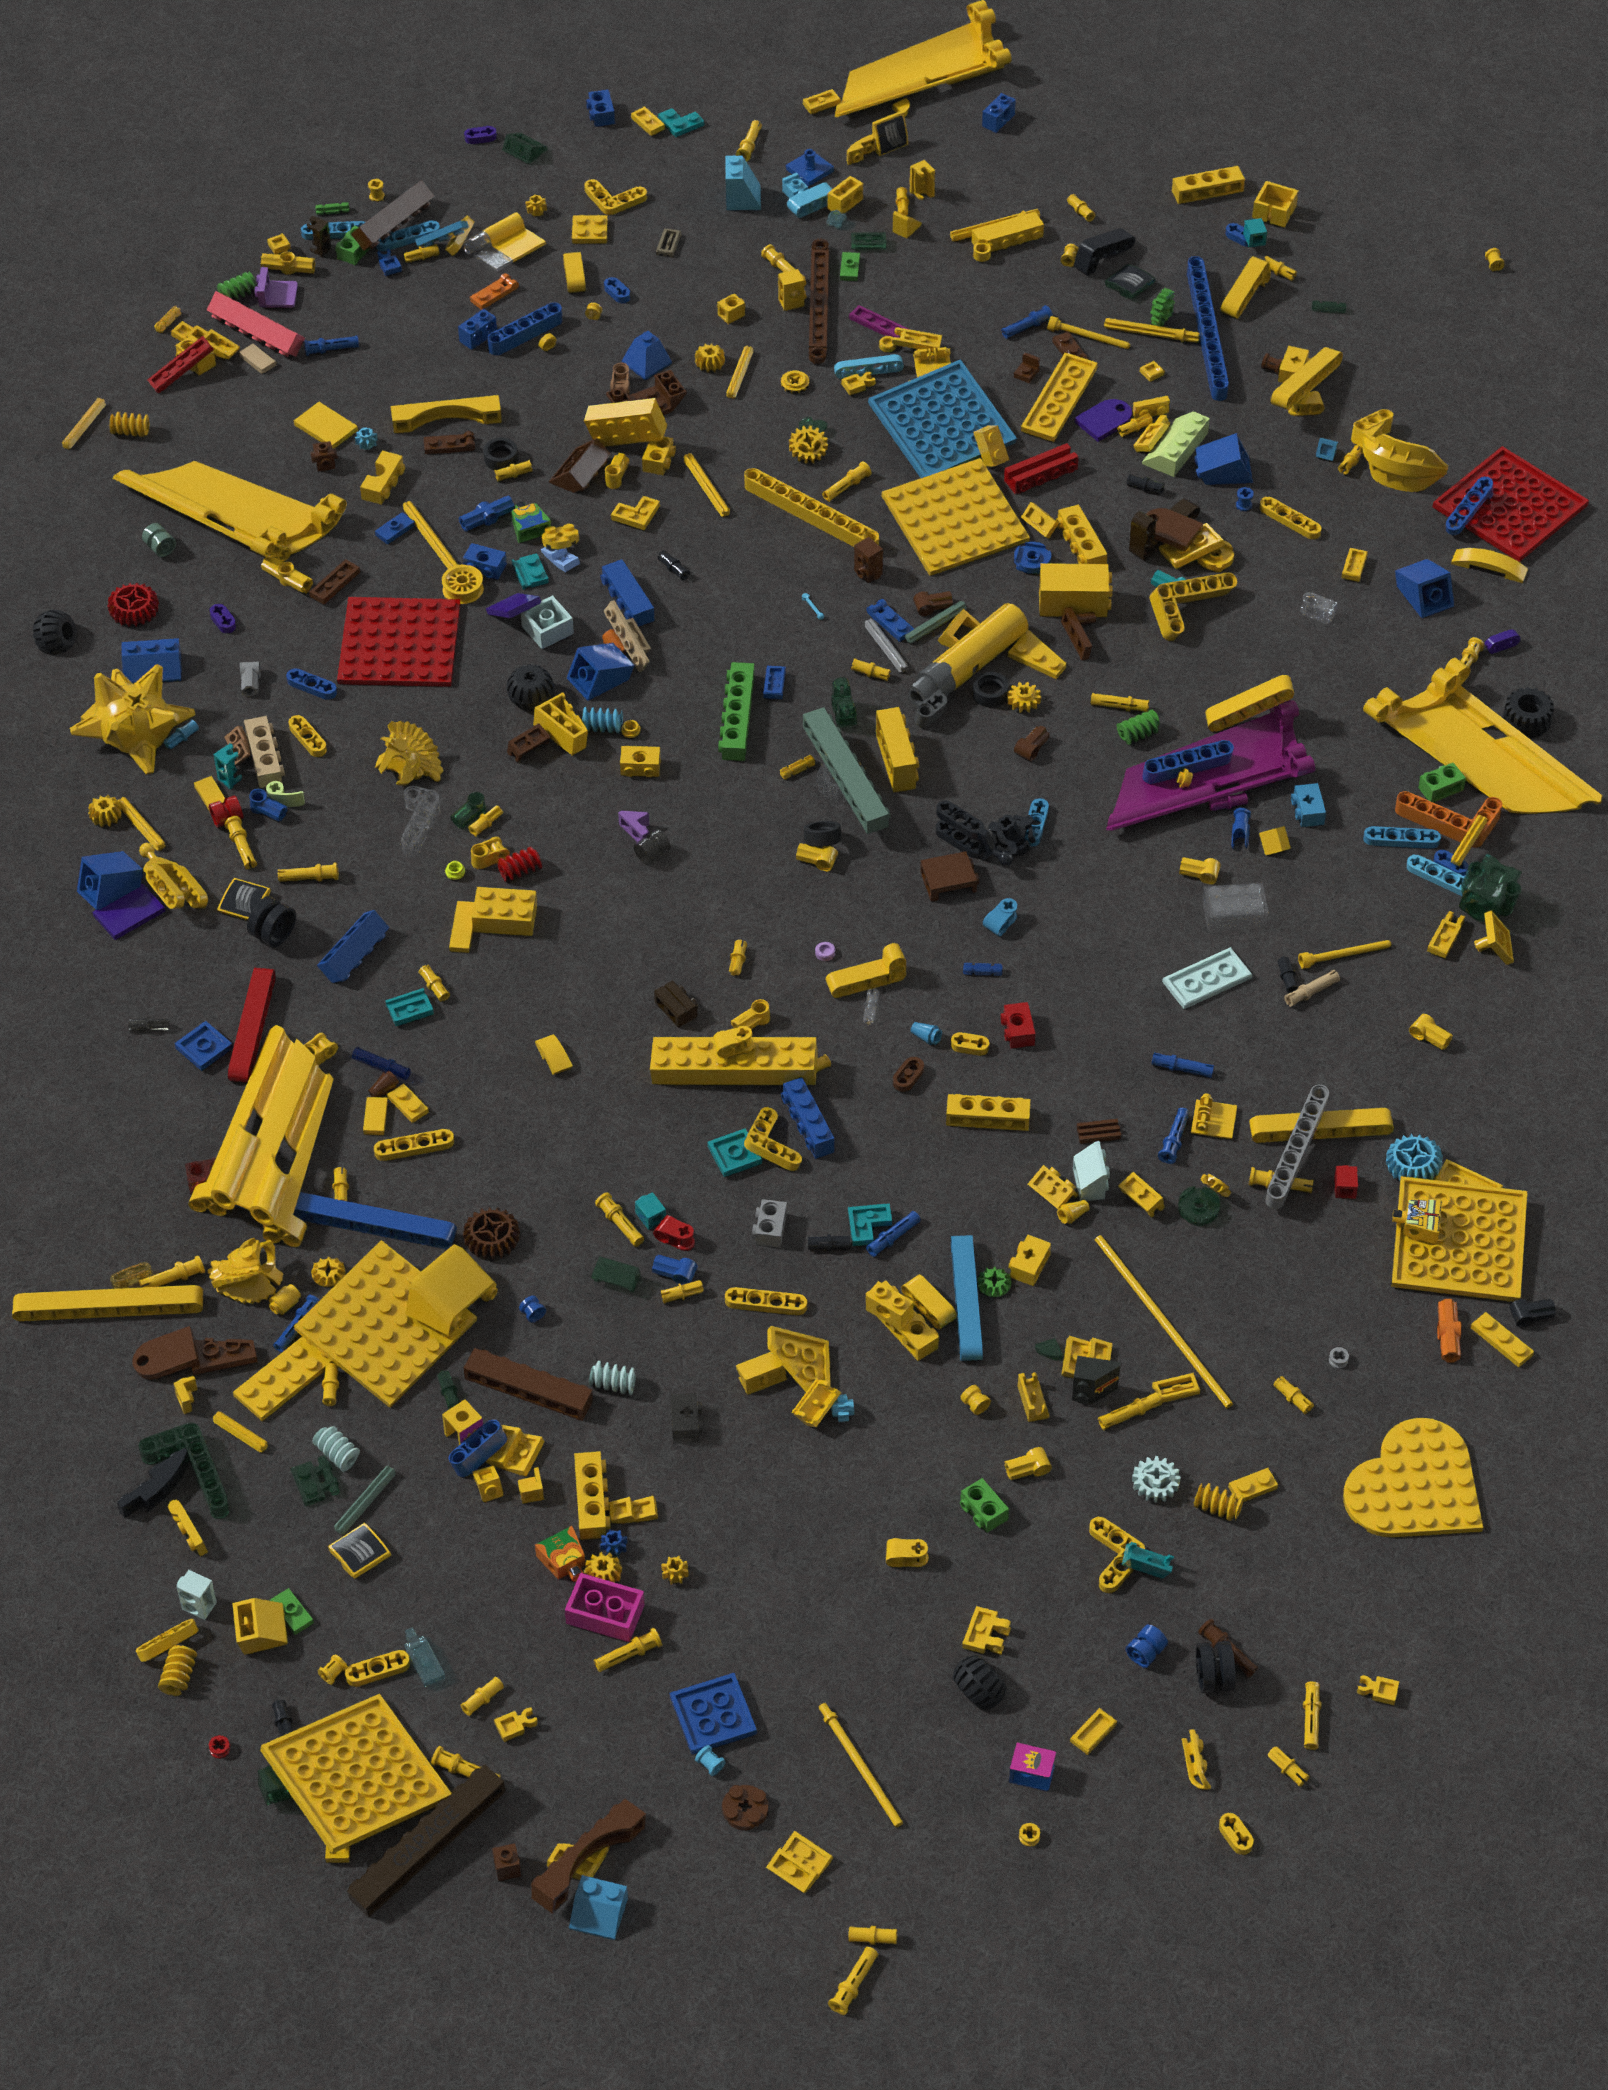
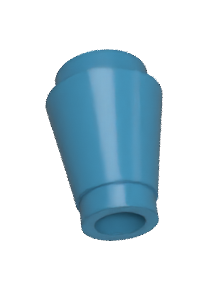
(929, 1033)

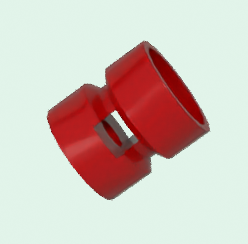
(222, 811)

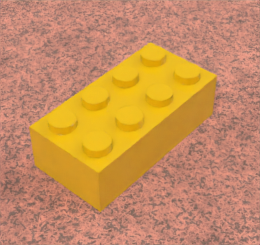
(626, 422)
(897, 749)

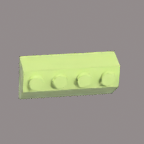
(1178, 443)

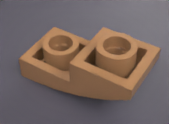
(240, 742)

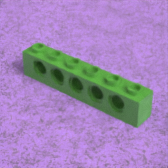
(737, 712)

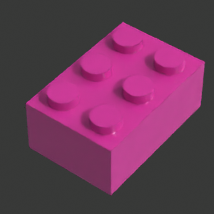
(604, 1607)

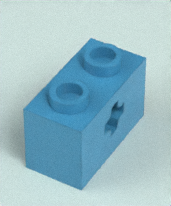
(1309, 805)

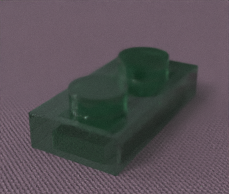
(868, 240)

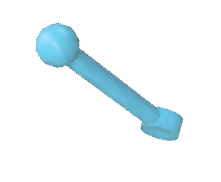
(805, 597)

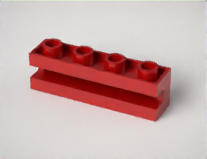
(1041, 468)

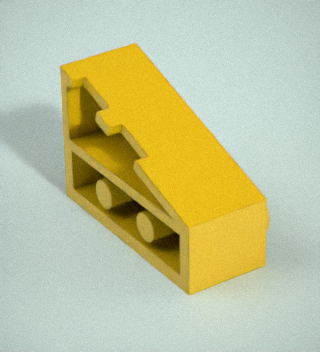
(562, 724)

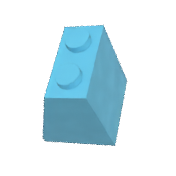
(742, 186)

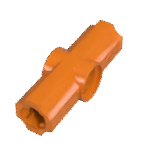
(1449, 1330)

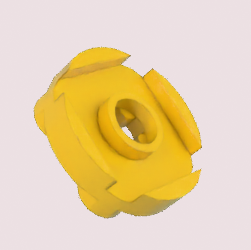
(560, 536)
(1220, 562)

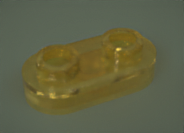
(131, 1275)

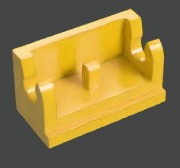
(922, 179)
(1142, 1194)
(761, 1373)
(1032, 1397)
(816, 1403)

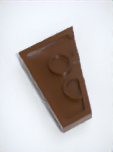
(223, 1354)

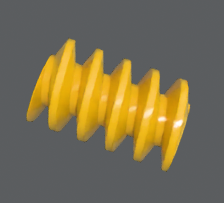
(129, 425)
(1218, 1502)
(177, 1670)

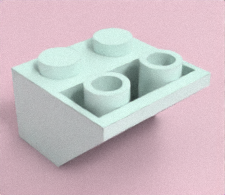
(1091, 1173)

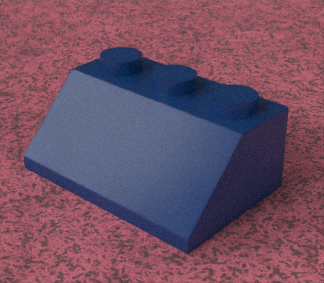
(141, 656)

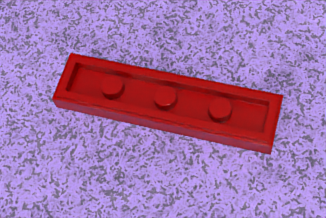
(180, 364)

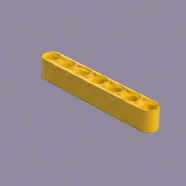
(1306, 378)
(1332, 1124)

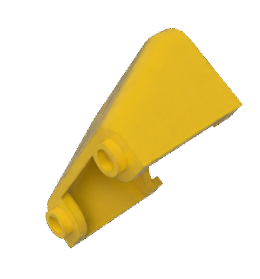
(447, 1289)

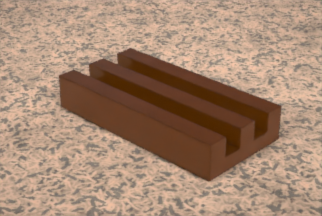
(1098, 1129)

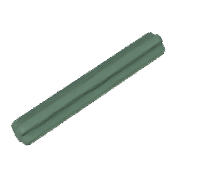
(935, 622)
(364, 1500)

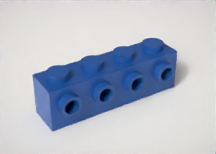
(627, 592)
(353, 946)
(808, 1117)

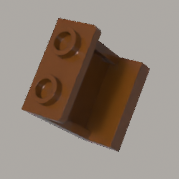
(948, 874)

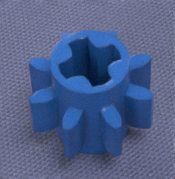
(613, 1543)

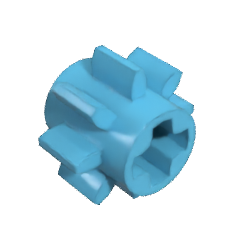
(366, 438)
(843, 1408)

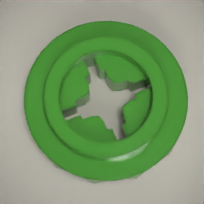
(985, 1282)

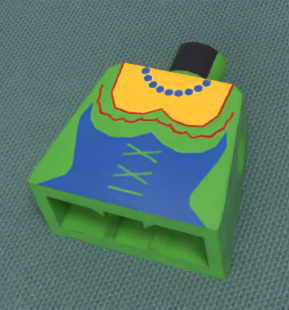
(529, 521)

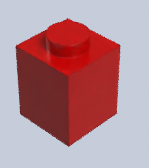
(1346, 1182)

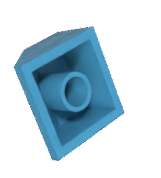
(598, 1907)

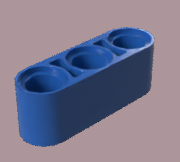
(477, 1448)

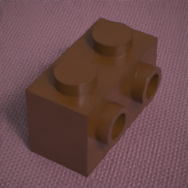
(868, 560)

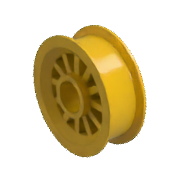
(462, 583)

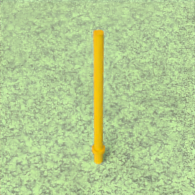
(831, 1719)

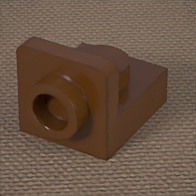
(1028, 368)

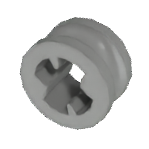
(1340, 1363)

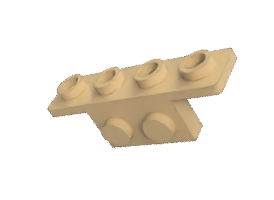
(629, 635)

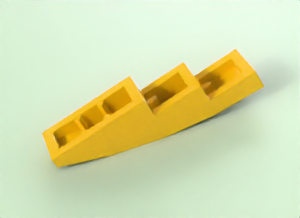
(222, 346)

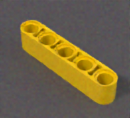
(1249, 703)

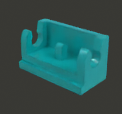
(226, 766)
(1147, 1561)

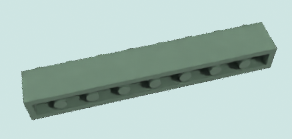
(846, 770)

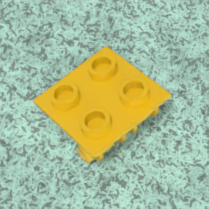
(930, 361)
(1213, 1118)

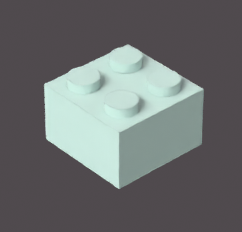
(547, 622)

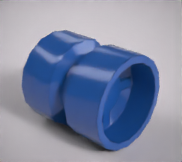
(1146, 1646)

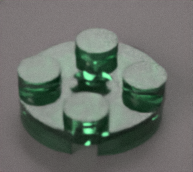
(1197, 1215)

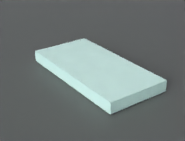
(1207, 978)

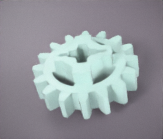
(1156, 1479)

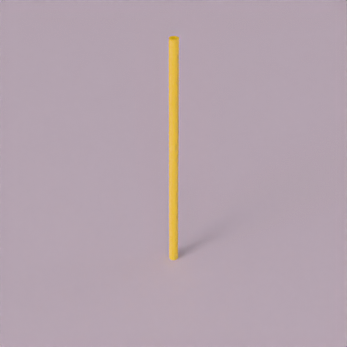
(1164, 1322)

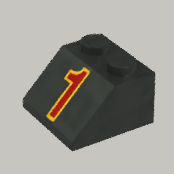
(1094, 1379)

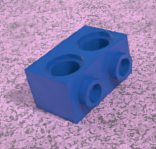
(600, 108)
(477, 329)

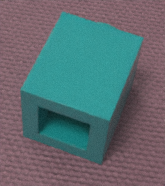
(1255, 232)
(650, 1210)

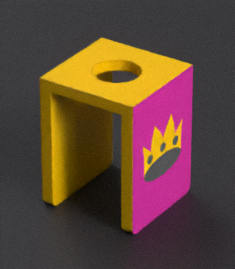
(462, 1419)

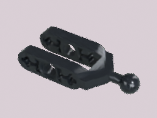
(976, 838)

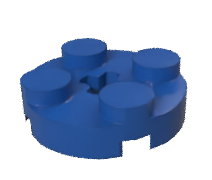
(1023, 554)

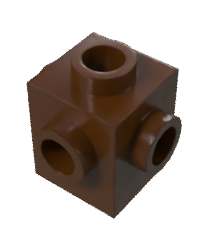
(324, 456)

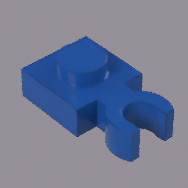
(388, 263)

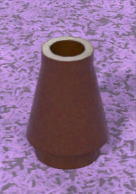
(384, 1084)

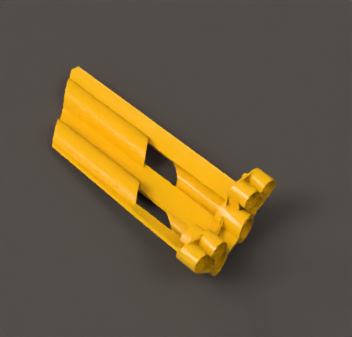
(290, 1099)

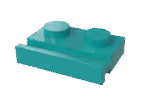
(530, 571)
(409, 1007)

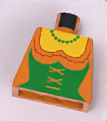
(562, 1554)

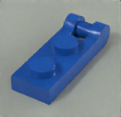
(889, 620)

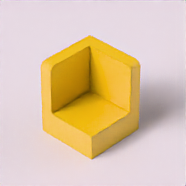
(1275, 840)
(531, 1488)

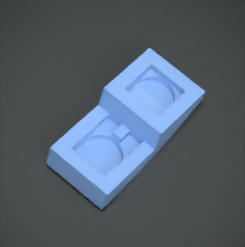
(560, 558)

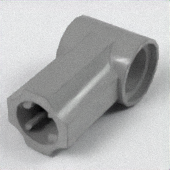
(249, 674)

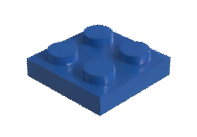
(203, 1045)

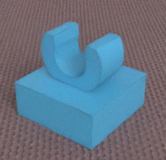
(1326, 449)

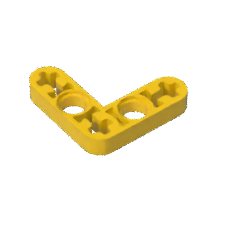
(634, 196)
(762, 1139)
(1107, 1574)

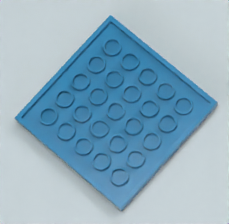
(937, 417)

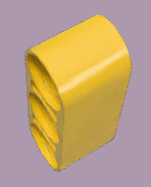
(574, 272)
(929, 1301)

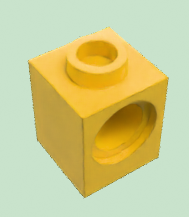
(731, 308)

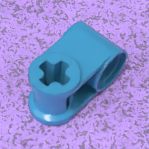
(1001, 917)

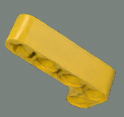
(1255, 273)
(869, 975)

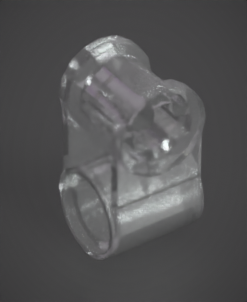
(1319, 609)

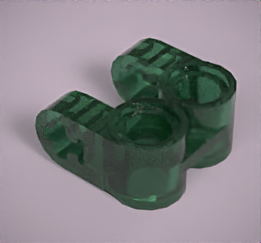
(842, 703)

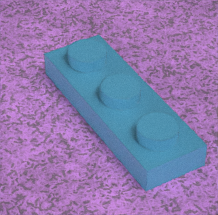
(442, 234)

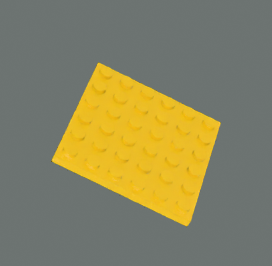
(955, 516)
(1476, 1244)
(367, 1327)
(355, 1773)

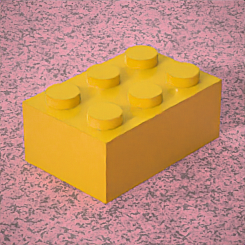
(504, 911)

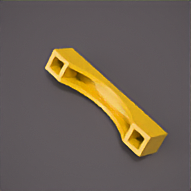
(480, 409)

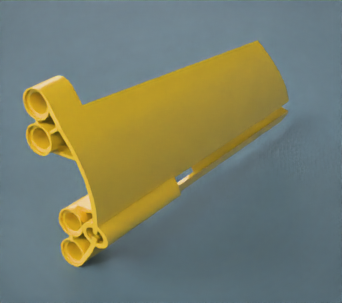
(953, 55)
(261, 518)
(1449, 727)

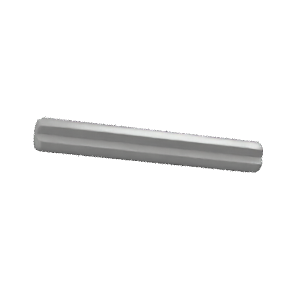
(886, 645)

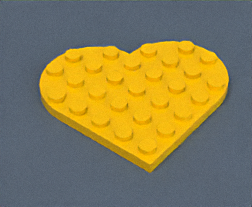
(1416, 1485)

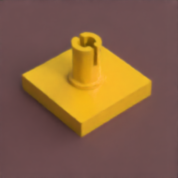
(1497, 938)

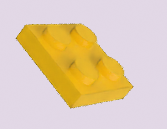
(589, 229)

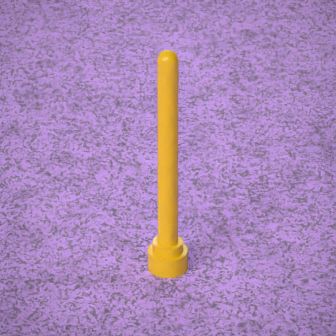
(1056, 324)
(1306, 959)

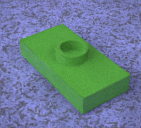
(849, 266)
(295, 1614)

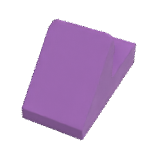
(634, 823)

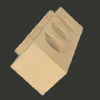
(263, 751)

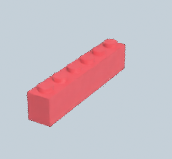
(255, 324)

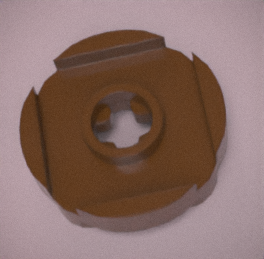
(738, 1796)

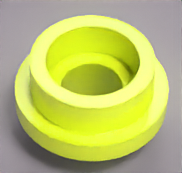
(455, 866)

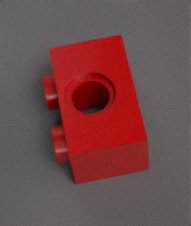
(1018, 1025)

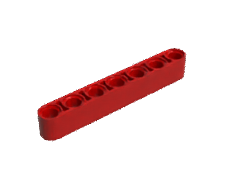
(251, 1024)

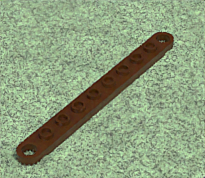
(818, 301)

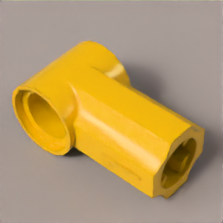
(616, 470)
(821, 857)
(1205, 870)
(753, 1016)
(1426, 1029)
(1033, 1462)

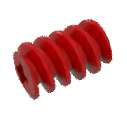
(519, 863)

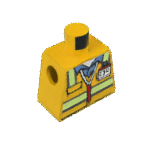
(1420, 1219)

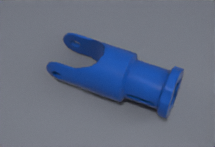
(1241, 827)

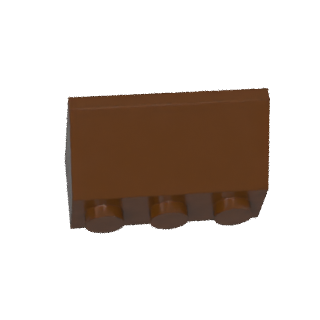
(581, 466)

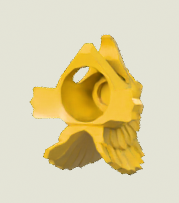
(409, 753)
(244, 1276)

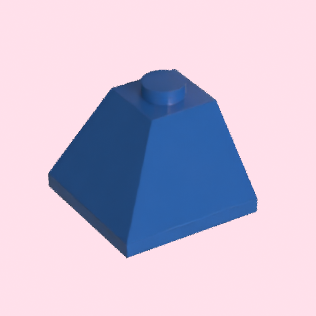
(646, 356)

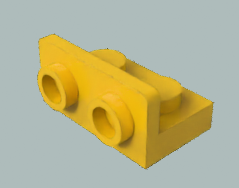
(1051, 1187)

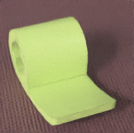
(276, 791)

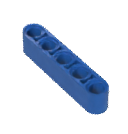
(525, 328)
(1195, 756)

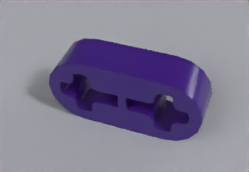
(480, 135)
(219, 620)
(1502, 641)

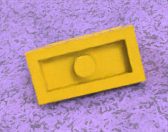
(964, 618)

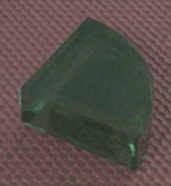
(1049, 1349)

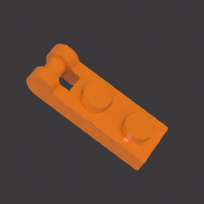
(494, 291)

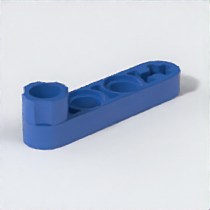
(1484, 484)

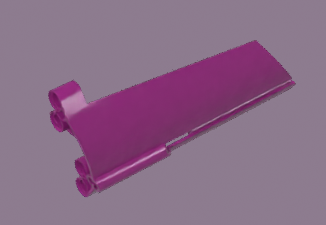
(1261, 755)

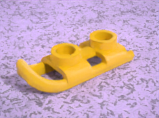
(1199, 1767)

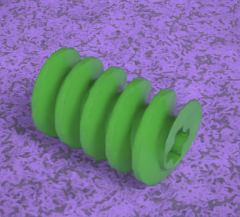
(238, 286)
(1138, 726)

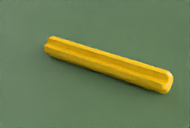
(739, 372)
(84, 423)
(141, 824)

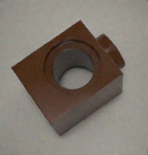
(506, 1862)

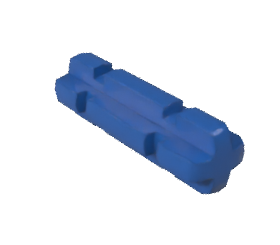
(982, 969)

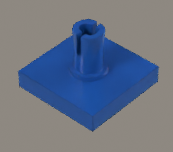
(810, 167)

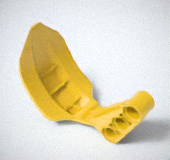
(1393, 461)

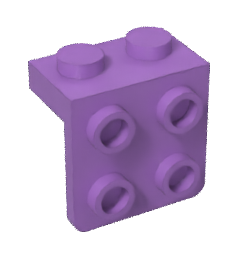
(275, 293)

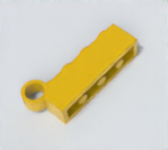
(1005, 234)

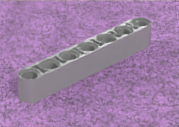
(1295, 1154)

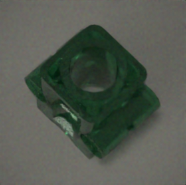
(1489, 888)

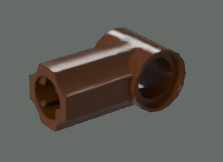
(928, 603)
(1029, 747)

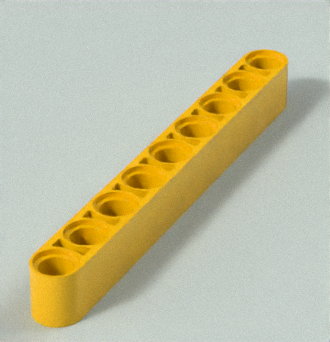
(807, 508)
(107, 1303)

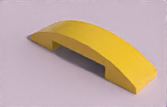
(1490, 560)

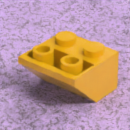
(259, 1625)

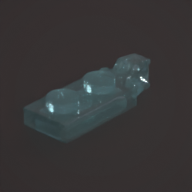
(423, 1658)

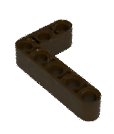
(1144, 527)

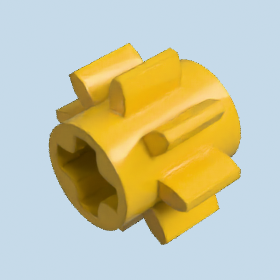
(536, 205)
(675, 1570)

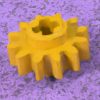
(1024, 697)

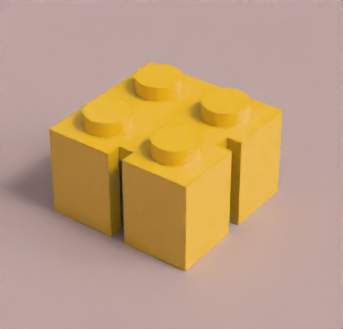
(1275, 203)

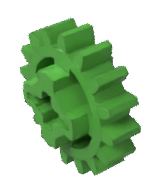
(1162, 307)

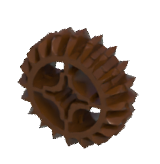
(485, 1230)

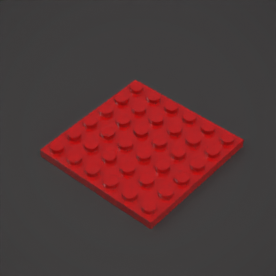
(1524, 504)
(399, 641)

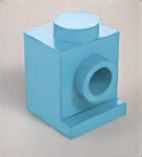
(793, 185)

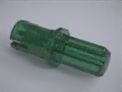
(448, 1389)

